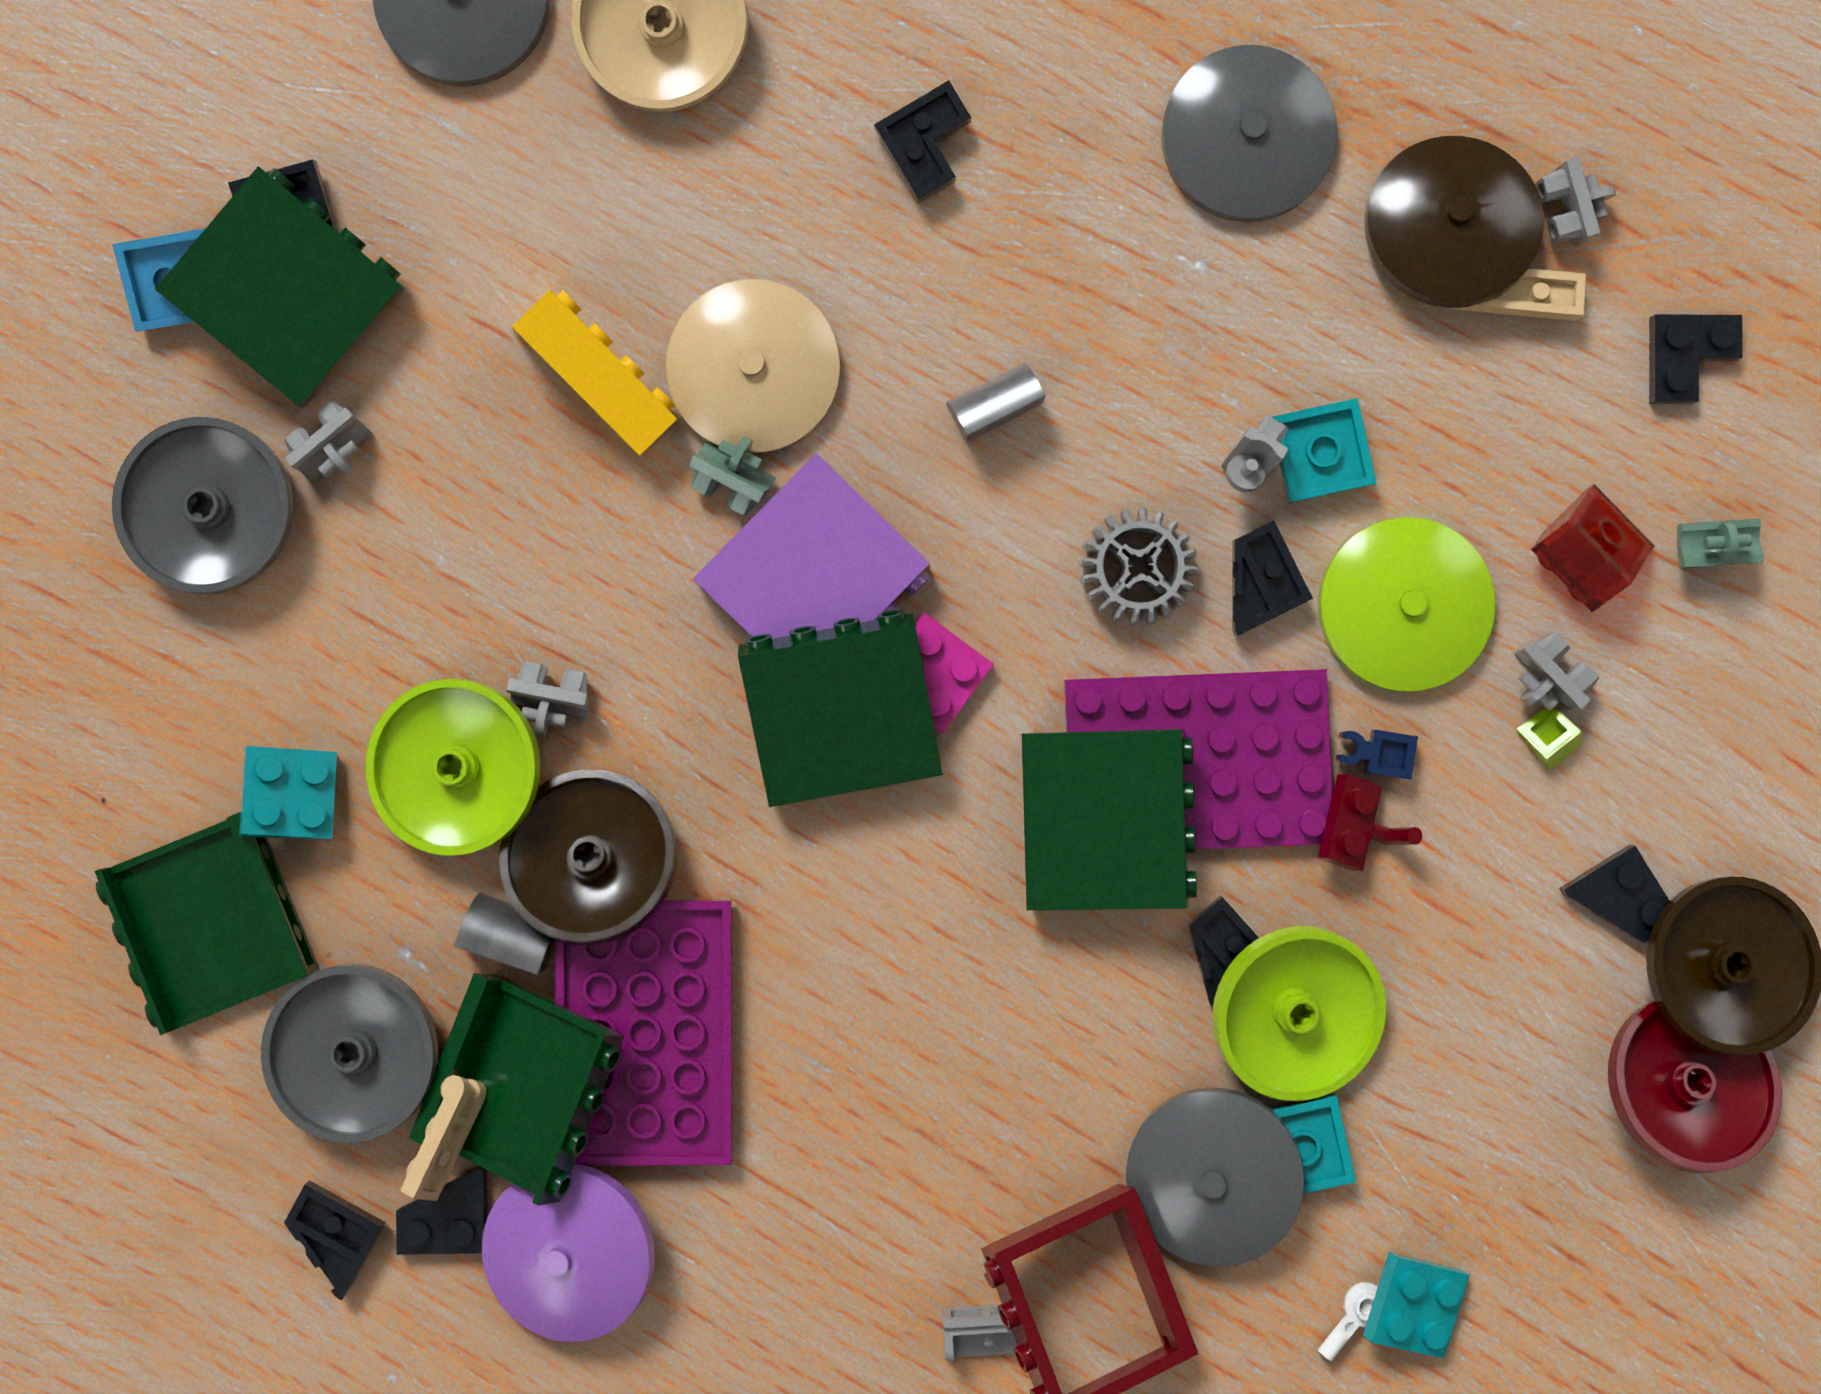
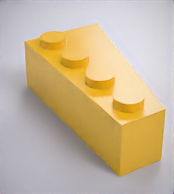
(594, 371)

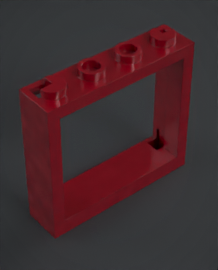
(1150, 1272)

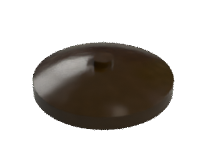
(1454, 221)
(589, 858)
(1734, 965)

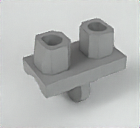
(1581, 202)
(328, 446)
(1255, 455)
(1568, 687)
(546, 703)

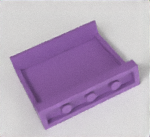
(812, 559)

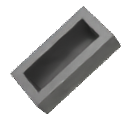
(996, 401)
(501, 934)

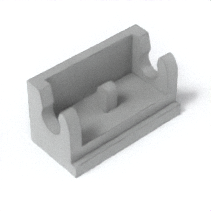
(975, 1332)

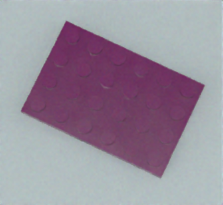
(1255, 746)
(673, 1003)

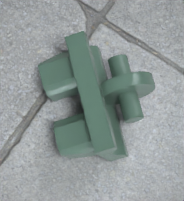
(733, 468)
(1719, 543)

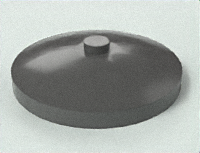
(462, 38)
(1249, 133)
(202, 505)
(349, 1053)
(1216, 1176)

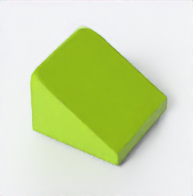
(1551, 736)

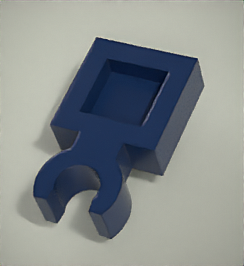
(1384, 753)

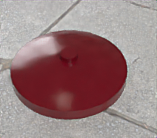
(1688, 1102)

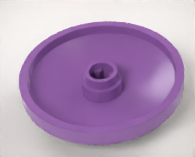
(572, 1263)

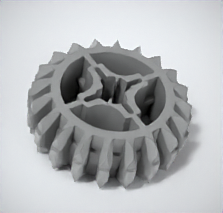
(1154, 580)

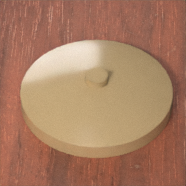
(660, 50)
(753, 365)

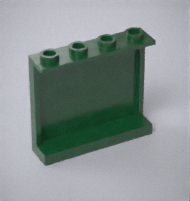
(280, 285)
(839, 708)
(1108, 820)
(205, 924)
(540, 1079)

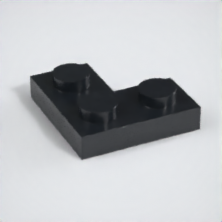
(912, 138)
(1679, 344)

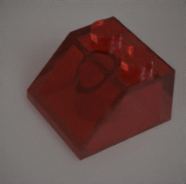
(1593, 549)

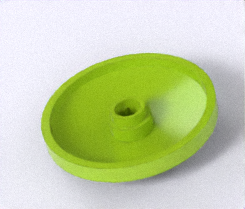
(1406, 604)
(452, 767)
(1299, 1013)

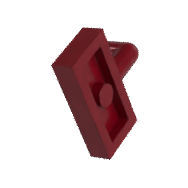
(1352, 824)

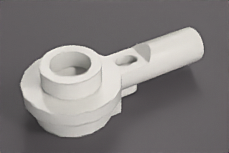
(1357, 1309)

